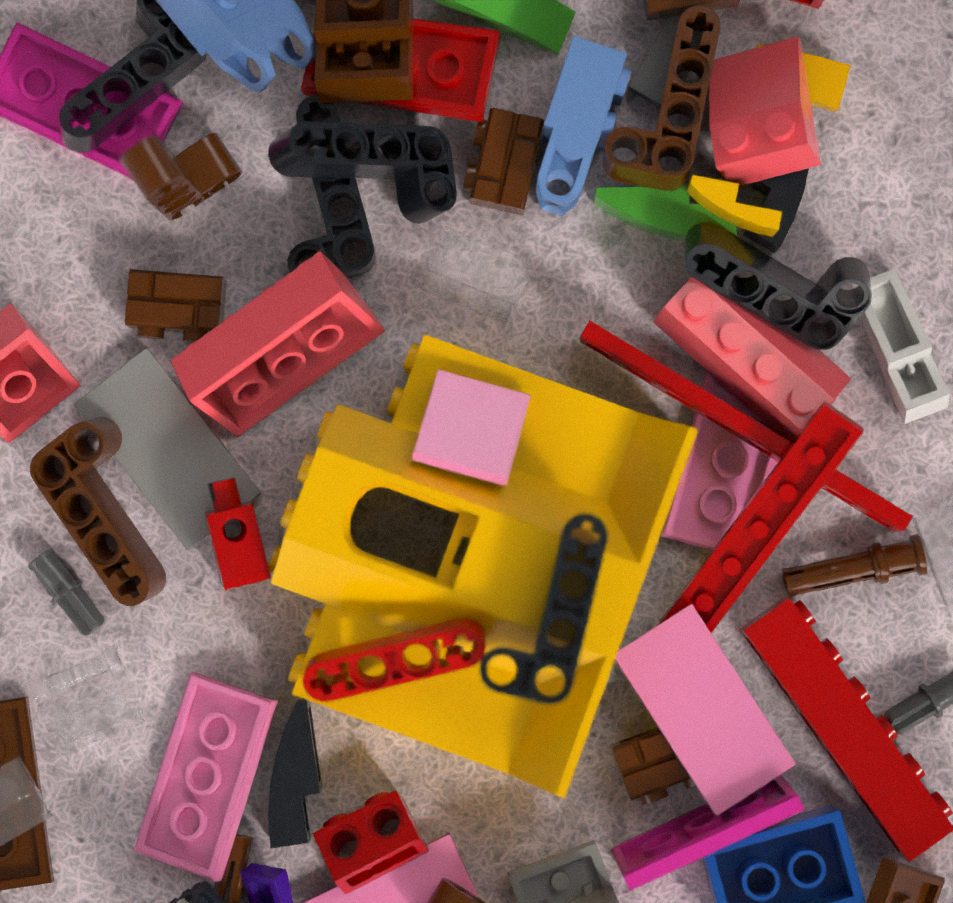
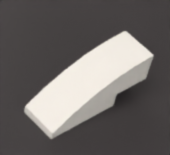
(903, 350)

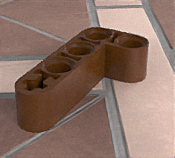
(677, 99)
(183, 179)
(105, 515)

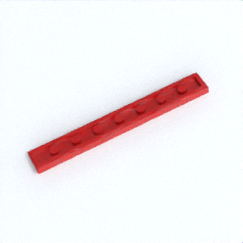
(735, 422)

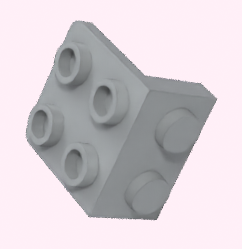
(565, 878)

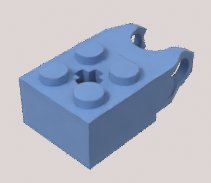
(244, 29)
(579, 119)

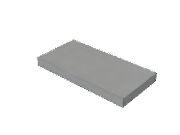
(165, 444)

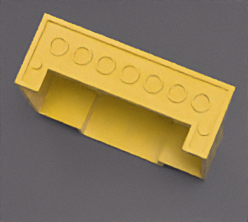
(568, 461)

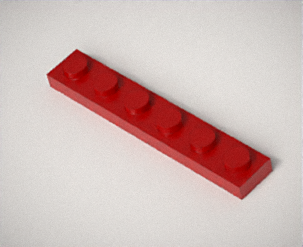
(768, 515)

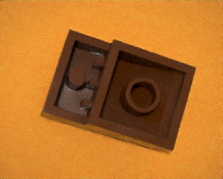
(364, 50)

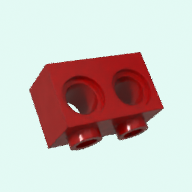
(374, 852)

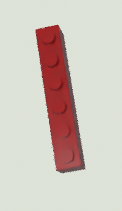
(848, 729)

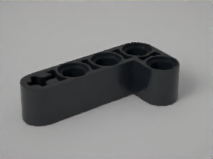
(129, 78)
(361, 159)
(339, 231)
(718, 255)
(555, 607)

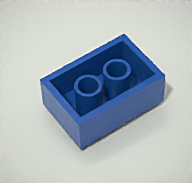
(788, 862)

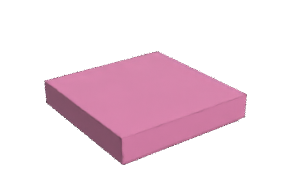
(471, 427)

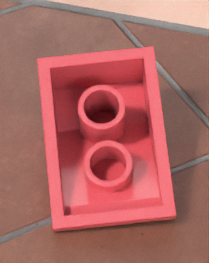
(762, 113)

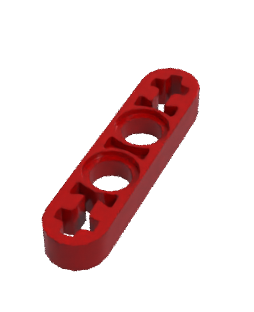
(397, 667)

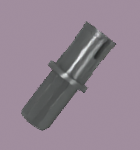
(67, 592)
(922, 705)

